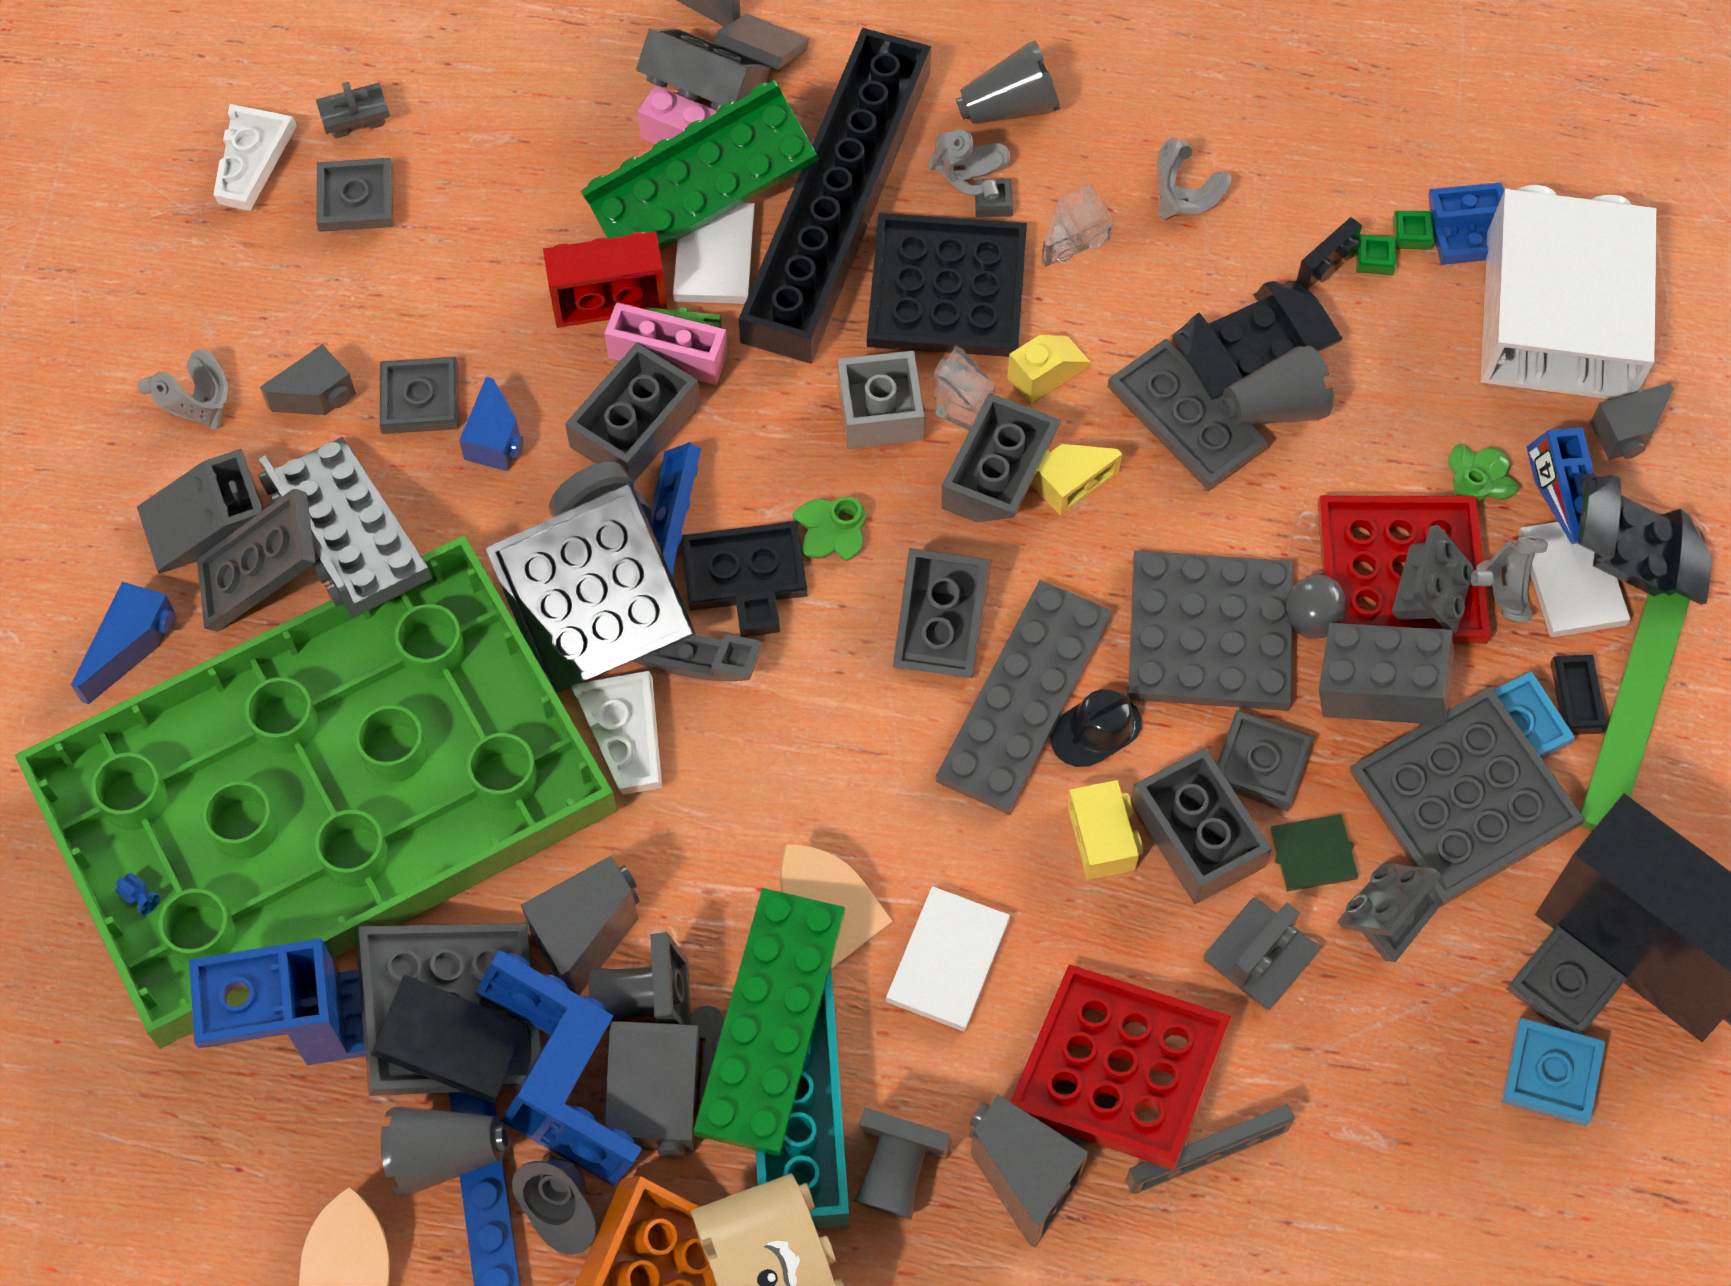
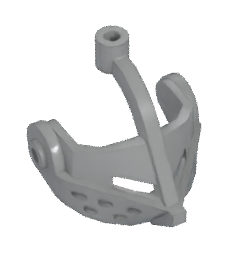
(956, 150)
(1172, 197)
(209, 385)
(1516, 560)

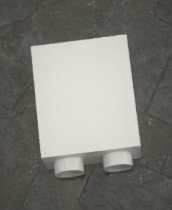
(1569, 294)

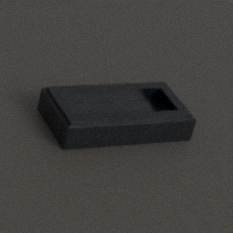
(1578, 693)

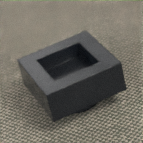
(757, 613)

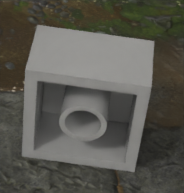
(880, 399)

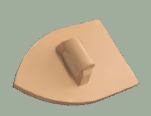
(828, 879)
(346, 1246)

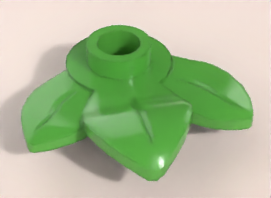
(1481, 473)
(827, 531)

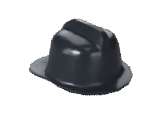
(1096, 728)

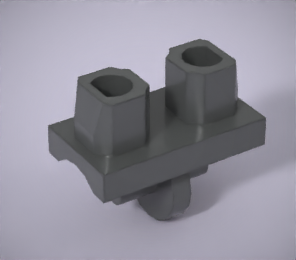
(353, 108)

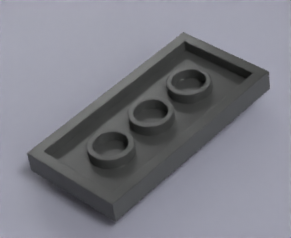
(1181, 415)
(256, 560)

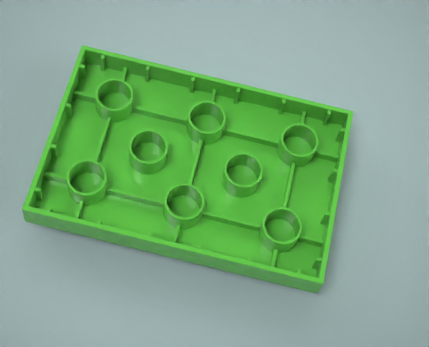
(315, 783)

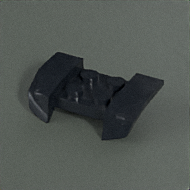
(1254, 335)
(1641, 546)

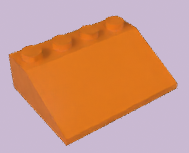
(646, 1241)

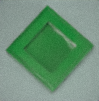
(1413, 230)
(1376, 255)

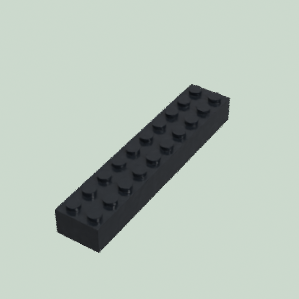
(835, 196)

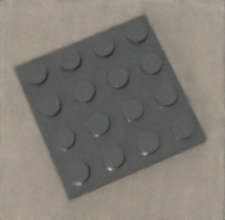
(1210, 631)
(1467, 795)
(448, 959)

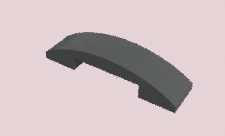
(707, 658)

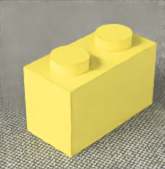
(1103, 829)

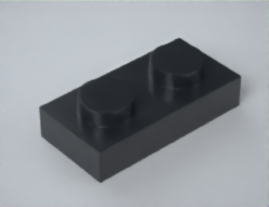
(1323, 259)

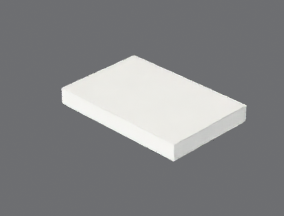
(716, 259)
(1570, 589)
(948, 959)

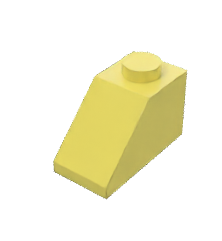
(1044, 365)
(1074, 473)

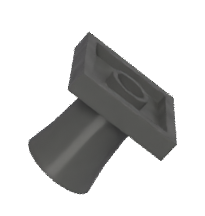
(647, 990)
(897, 1162)

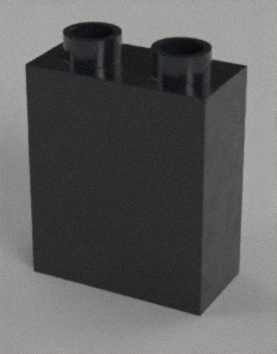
(1651, 913)

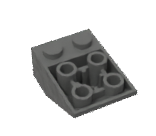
(199, 510)

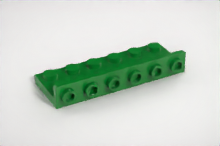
(703, 169)

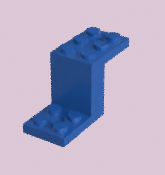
(291, 993)
(574, 1031)

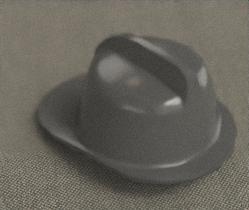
(556, 1203)

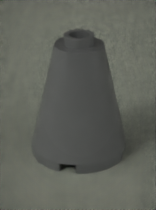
(1010, 89)
(1281, 391)
(437, 1146)

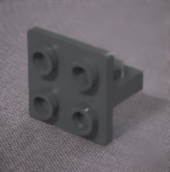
(1434, 581)
(1393, 907)
(1262, 952)

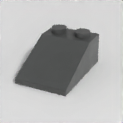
(942, 612)

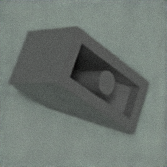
(310, 385)
(1629, 421)

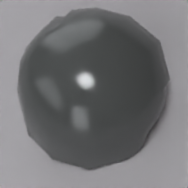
(1314, 605)

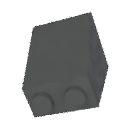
(583, 920)
(654, 1084)
(1025, 1164)

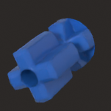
(134, 891)

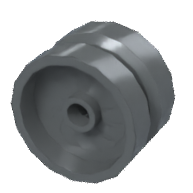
(590, 484)

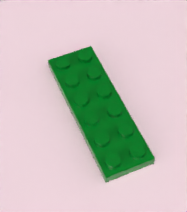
(770, 1022)

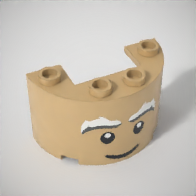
(765, 1237)

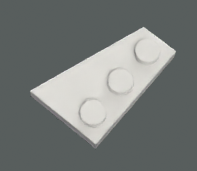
(250, 154)
(625, 727)

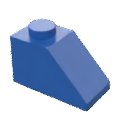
(491, 430)

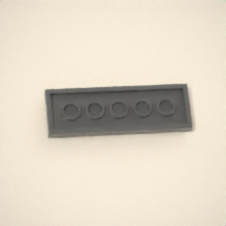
(1023, 697)

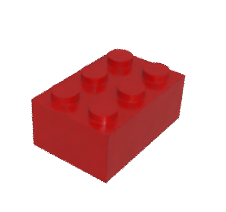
(596, 274)

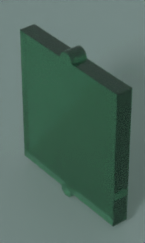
(1314, 852)

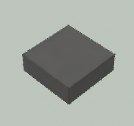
(998, 207)

